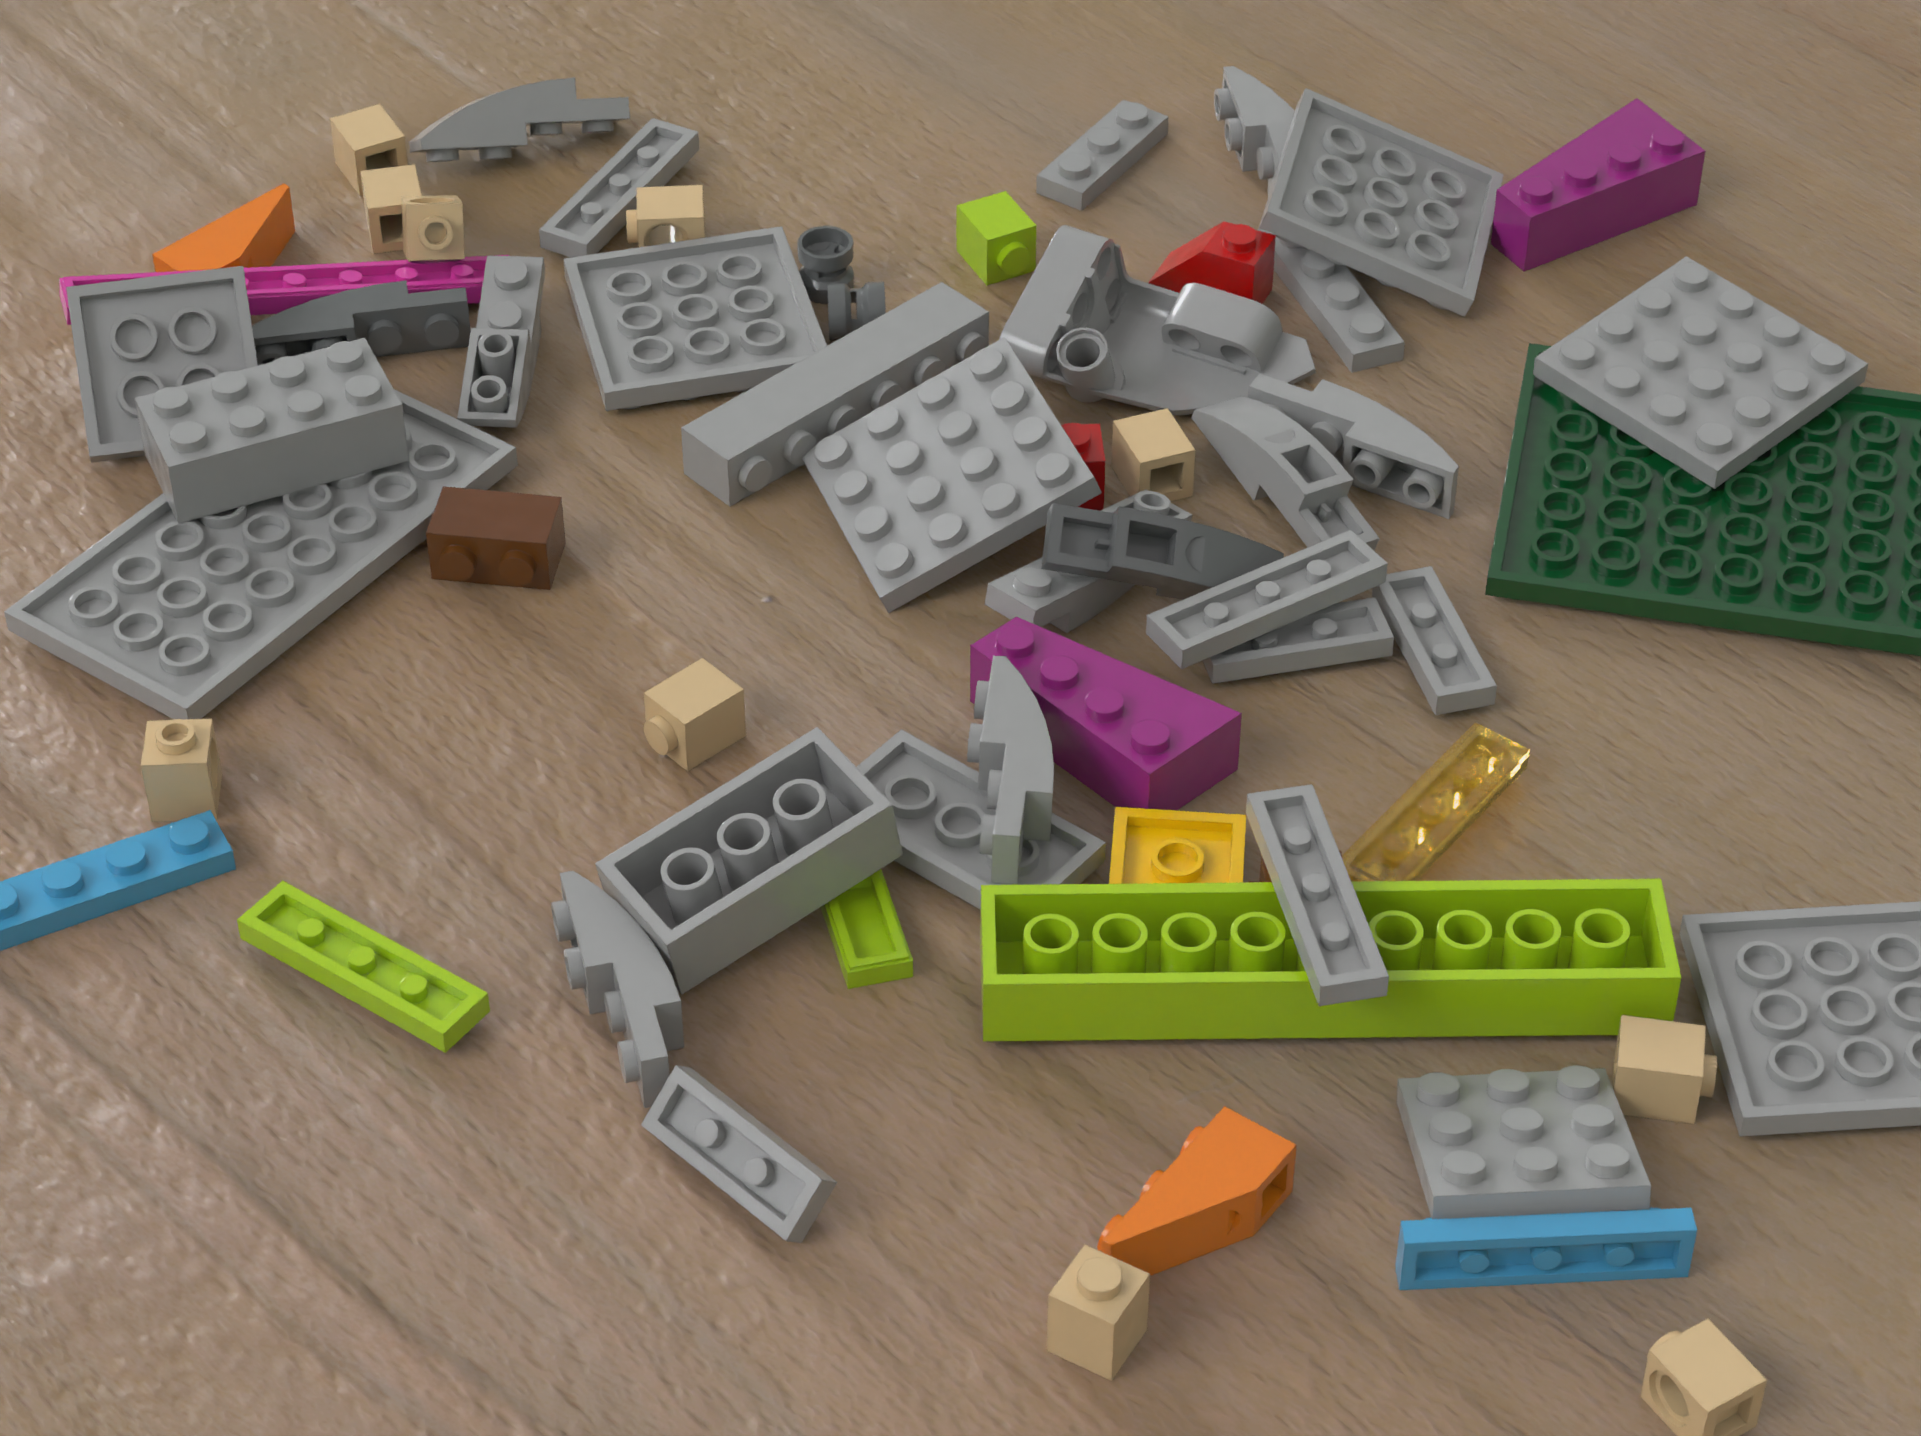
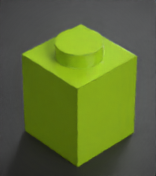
(996, 238)

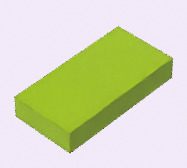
(868, 934)

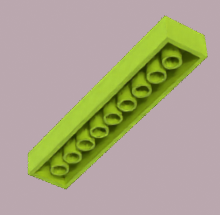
(1227, 967)

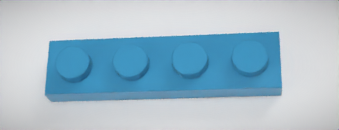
(112, 878)
(1545, 1248)

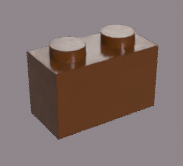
(496, 538)

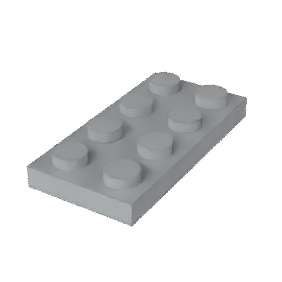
(942, 818)

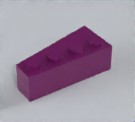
(1597, 187)
(1114, 724)

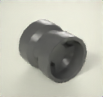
(825, 259)
(869, 306)

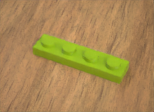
(364, 966)

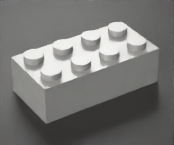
(272, 429)
(753, 857)

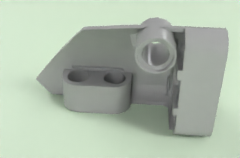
(1139, 342)

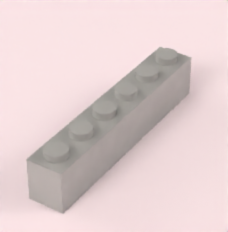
(782, 418)

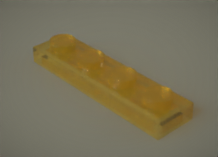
(1437, 808)

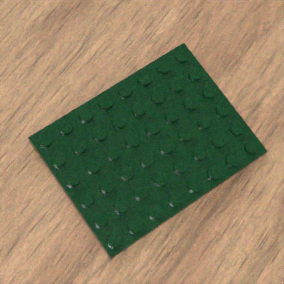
(1792, 546)

